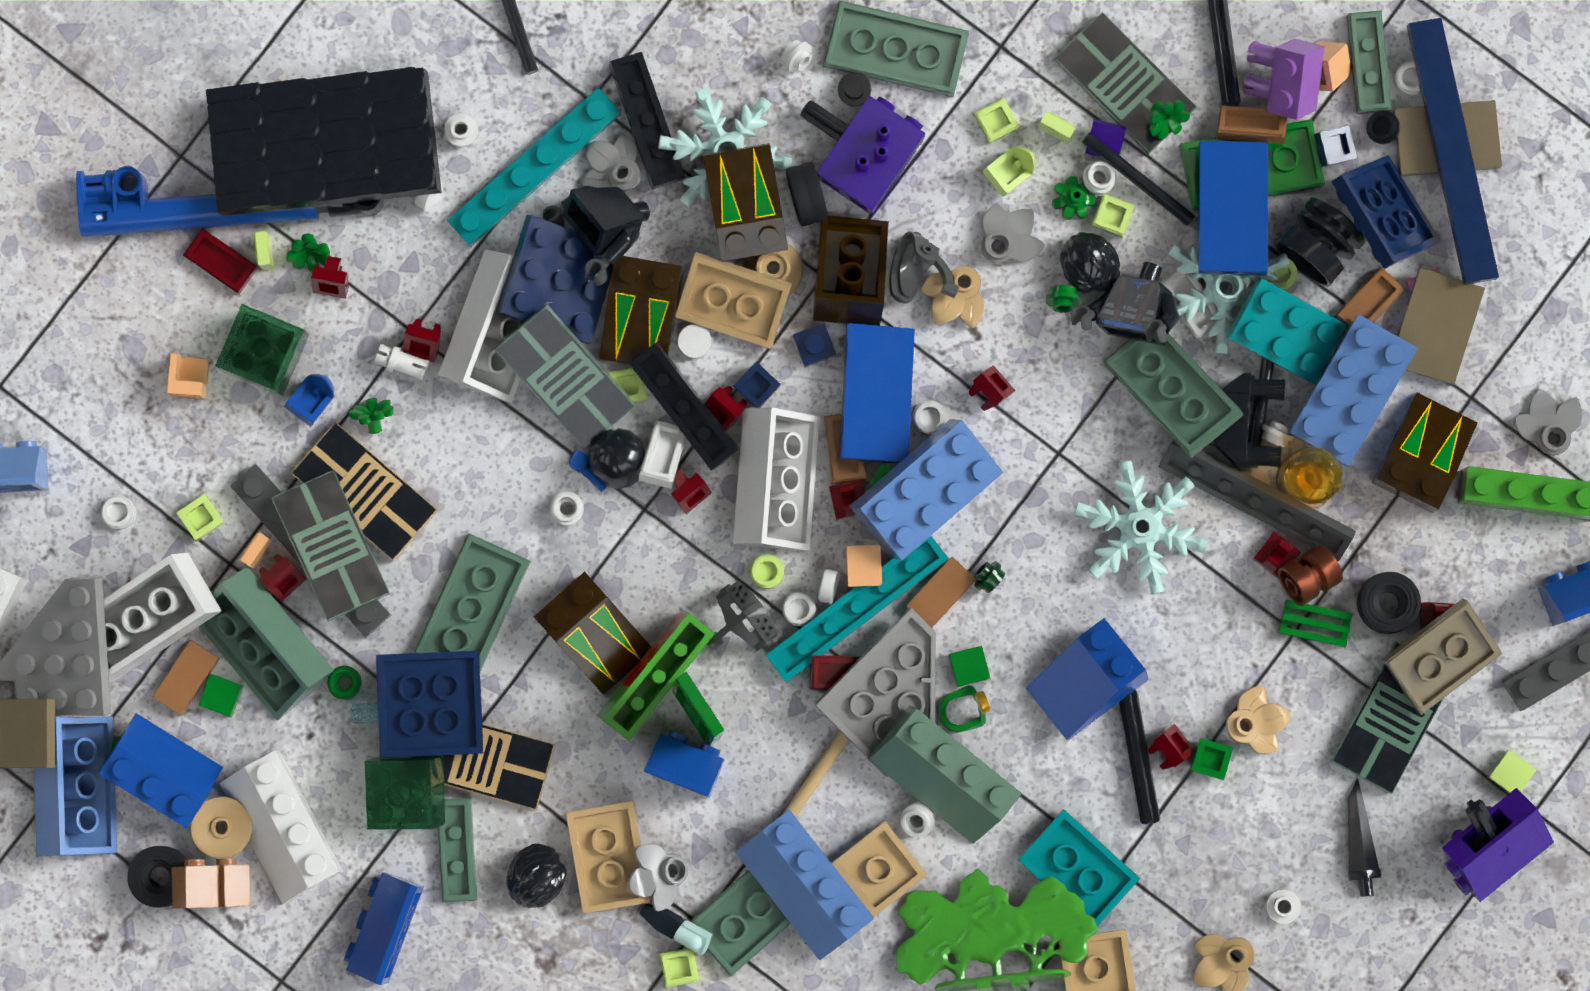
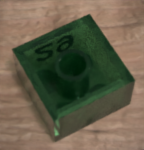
(262, 350)
(405, 793)

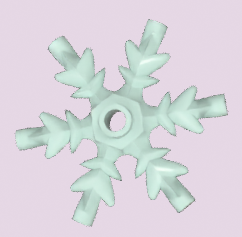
(719, 138)
(1225, 302)
(1143, 541)

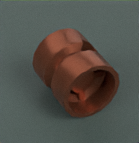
(1314, 572)

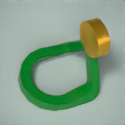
(983, 707)

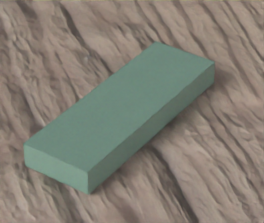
(1368, 62)
(457, 852)

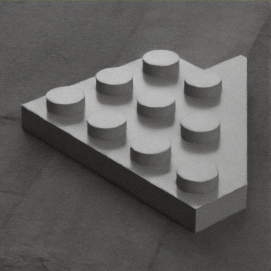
(64, 652)
(884, 683)

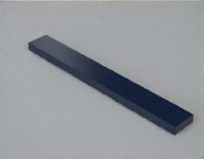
(1452, 151)

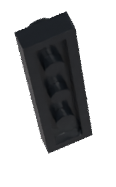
(645, 119)
(684, 406)

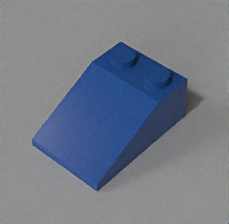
(1087, 679)

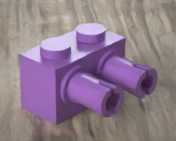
(1294, 77)

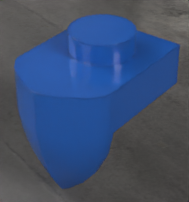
(311, 398)

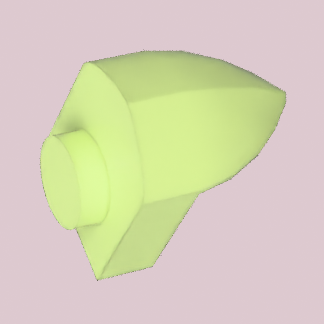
(1010, 169)

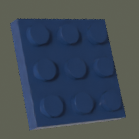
(1385, 211)
(552, 272)
(429, 704)

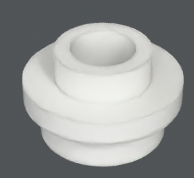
(797, 56)
(465, 139)
(1103, 168)
(1277, 433)
(559, 500)
(913, 828)
(1272, 906)

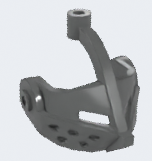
(906, 276)
(750, 608)

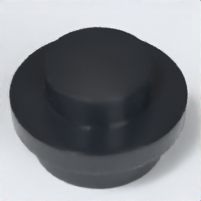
(854, 89)
(1383, 127)

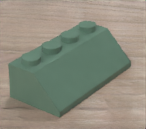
(264, 644)
(944, 775)

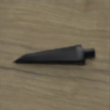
(1362, 854)

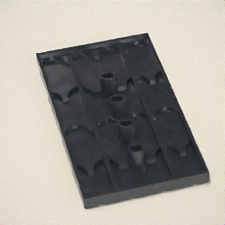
(323, 141)

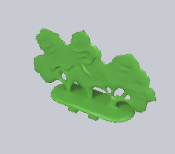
(985, 927)

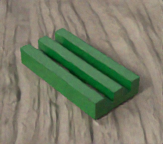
(1343, 629)

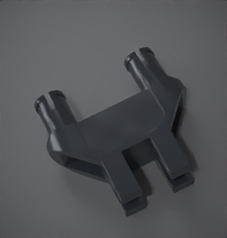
(1234, 441)

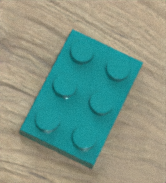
(1286, 330)
(1081, 864)

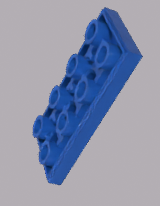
(1233, 208)
(877, 393)

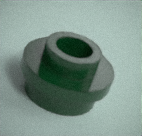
(989, 576)

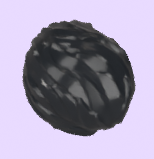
(1090, 262)
(535, 876)

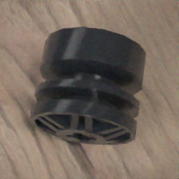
(1325, 236)

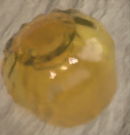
(1313, 475)

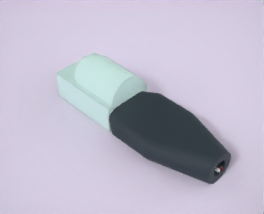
(676, 928)

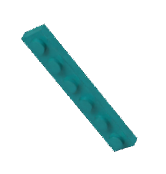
(534, 167)
(854, 610)

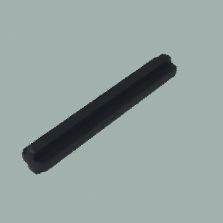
(1224, 52)
(1139, 759)

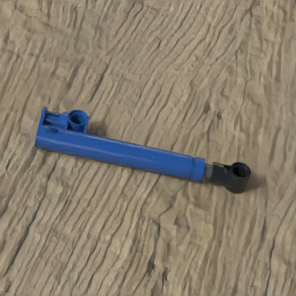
(111, 211)

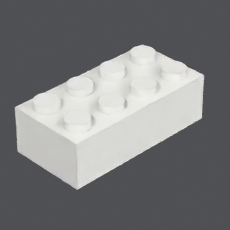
(155, 612)

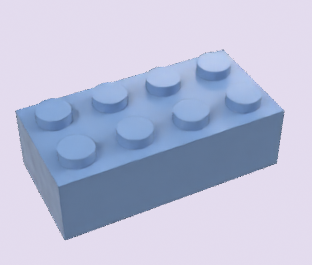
(1353, 389)
(926, 489)

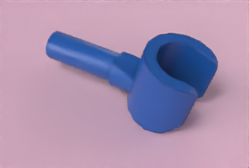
(579, 463)

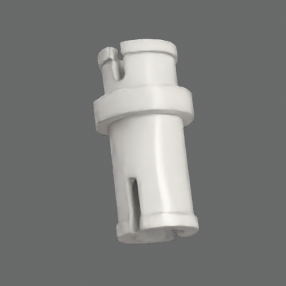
(401, 362)

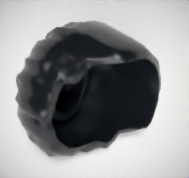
(616, 457)

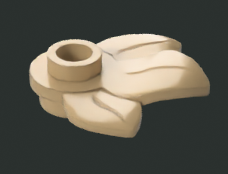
(966, 303)
(1262, 721)
(1219, 966)

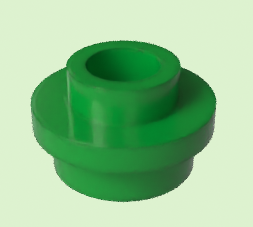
(1062, 298)
(336, 675)

